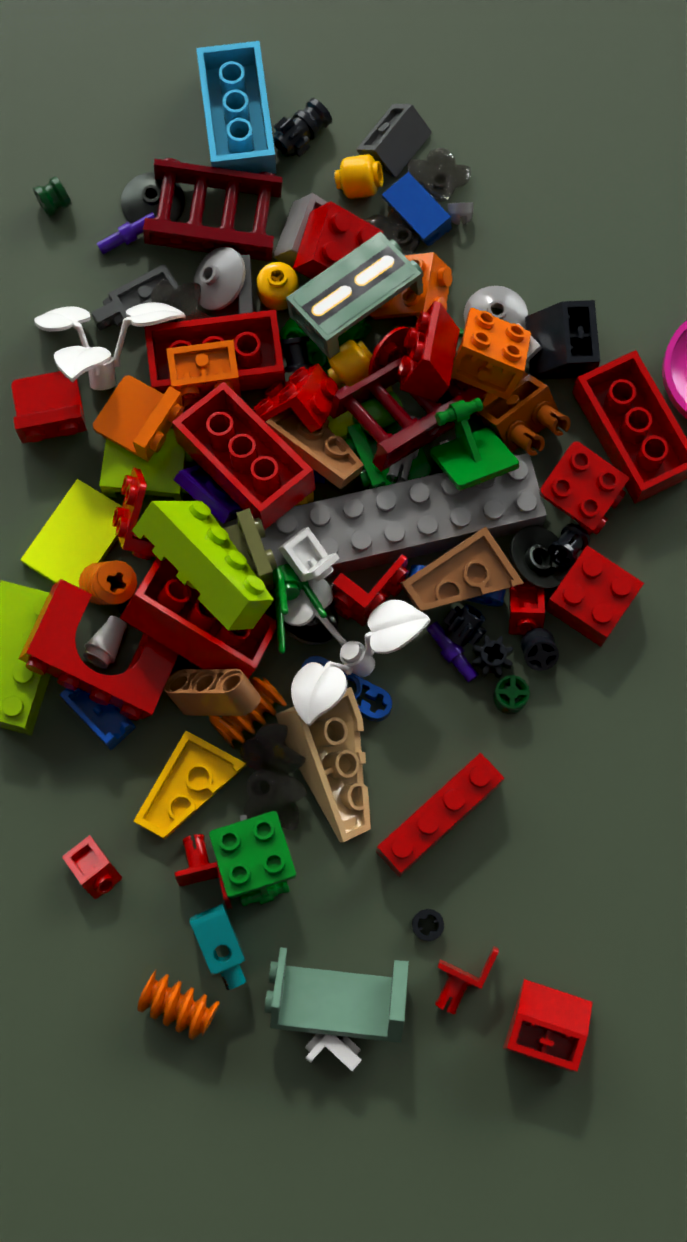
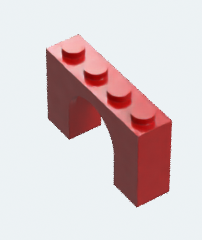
(54, 651)

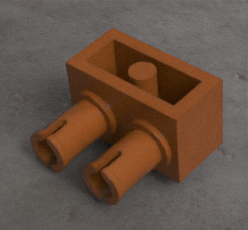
(524, 415)

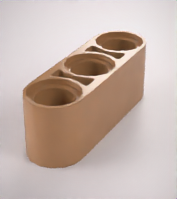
(212, 692)

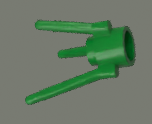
(286, 588)

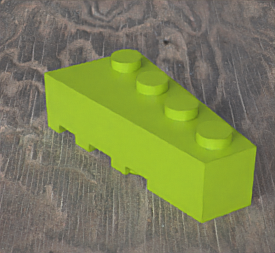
(205, 561)
(19, 687)

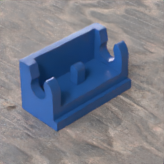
(418, 209)
(103, 720)

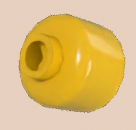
(359, 176)
(275, 284)
(350, 363)

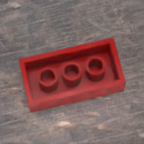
(254, 339)
(634, 425)
(244, 455)
(179, 621)

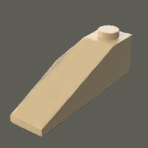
(333, 763)

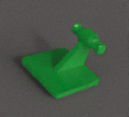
(472, 455)
(253, 858)

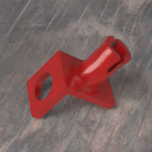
(199, 866)
(459, 980)

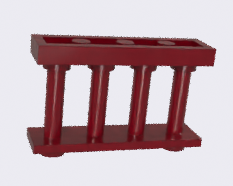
(194, 234)
(414, 432)

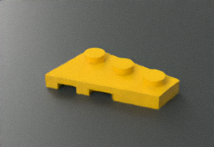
(186, 784)

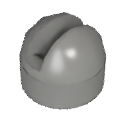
(462, 210)

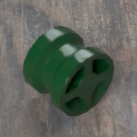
(52, 196)
(512, 687)

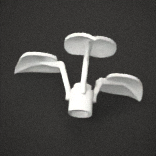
(97, 360)
(321, 688)

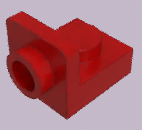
(525, 608)
(92, 867)

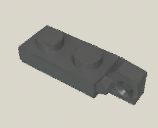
(130, 295)

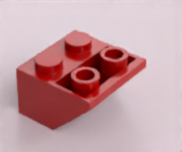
(430, 354)
(549, 1026)

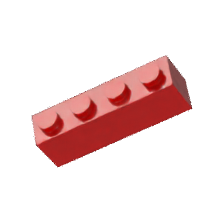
(439, 814)

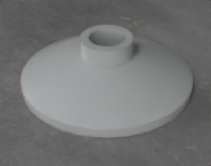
(220, 278)
(499, 297)

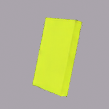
(74, 535)

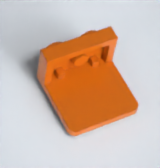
(435, 288)
(138, 416)

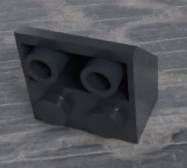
(567, 340)

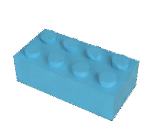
(236, 107)

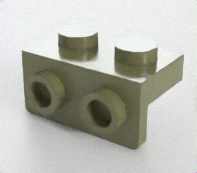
(247, 539)

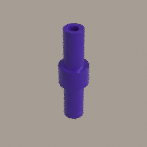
(126, 234)
(452, 652)

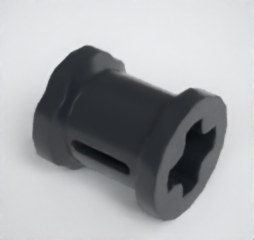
(296, 353)
(571, 547)

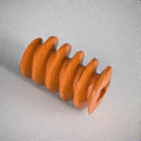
(108, 582)
(232, 726)
(176, 1006)

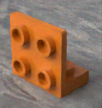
(491, 354)
(201, 368)

